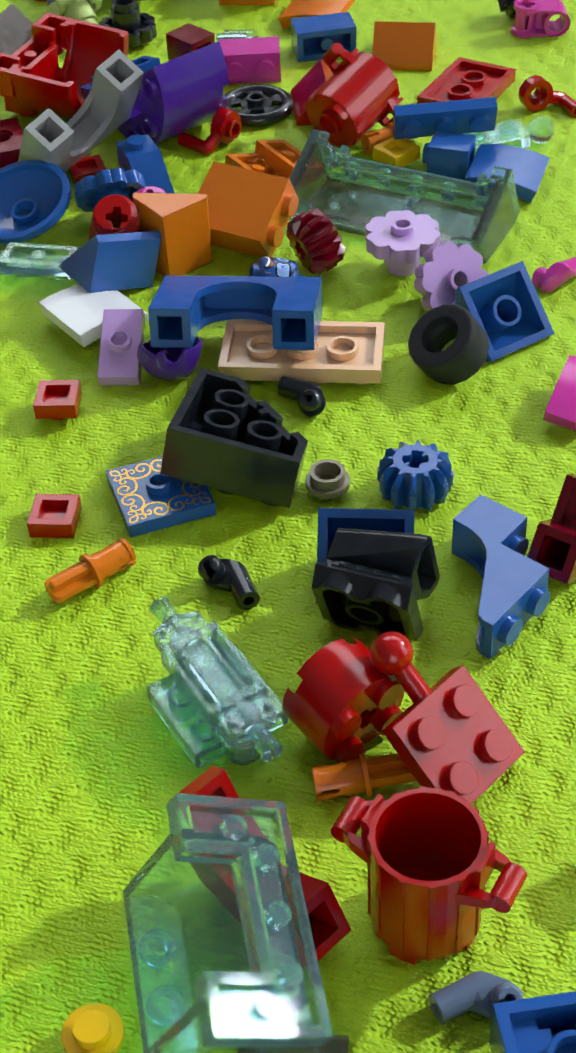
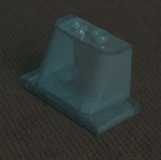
(224, 933)

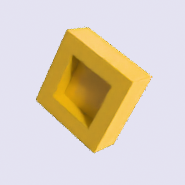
(396, 152)

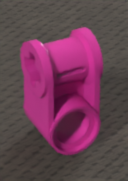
(534, 15)

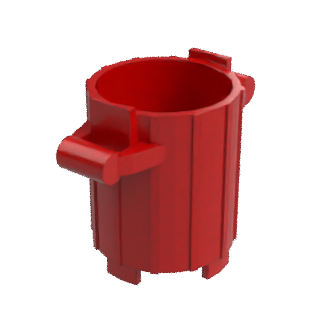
(353, 96)
(427, 870)

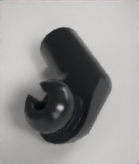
(308, 395)

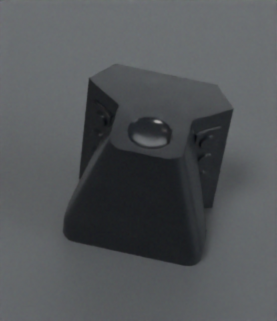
(375, 580)

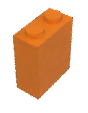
(248, 208)

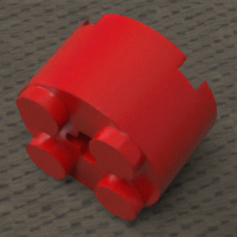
(343, 700)

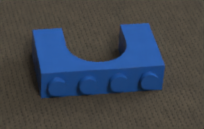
(192, 302)

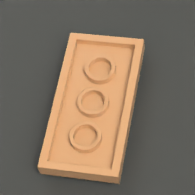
(341, 353)

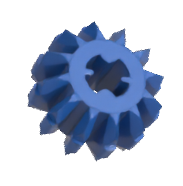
(415, 476)

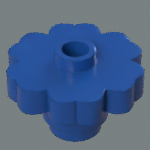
(106, 183)

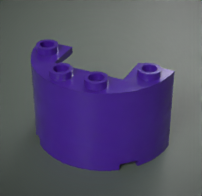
(179, 95)

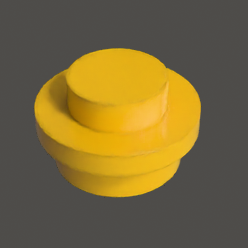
(93, 1030)

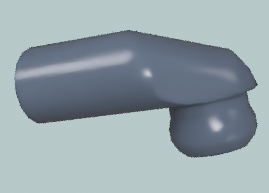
(474, 994)

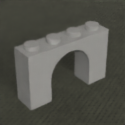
(103, 111)

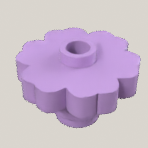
(401, 240)
(446, 270)

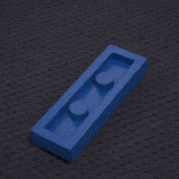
(448, 116)

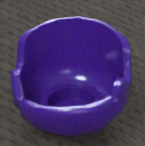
(169, 362)

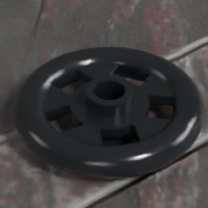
(257, 104)

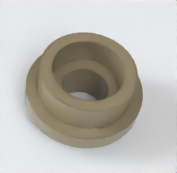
(327, 479)

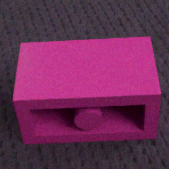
(252, 59)

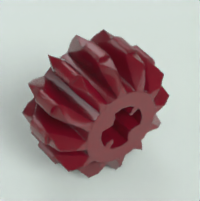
(315, 241)

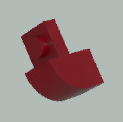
(556, 538)

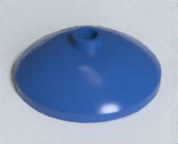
(31, 199)

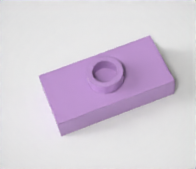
(119, 346)

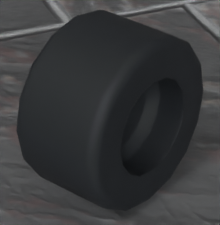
(436, 330)

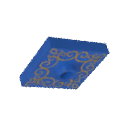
(155, 500)

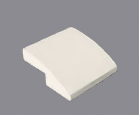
(82, 312)

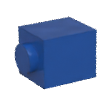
(449, 154)

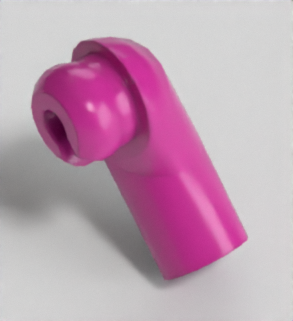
(555, 275)

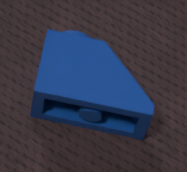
(144, 156)

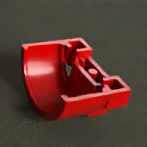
(32, 74)

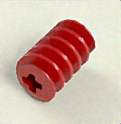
(114, 216)

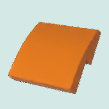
(308, 8)
(270, 157)

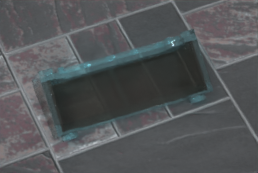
(360, 189)

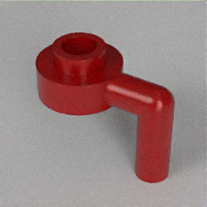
(544, 95)
(224, 128)

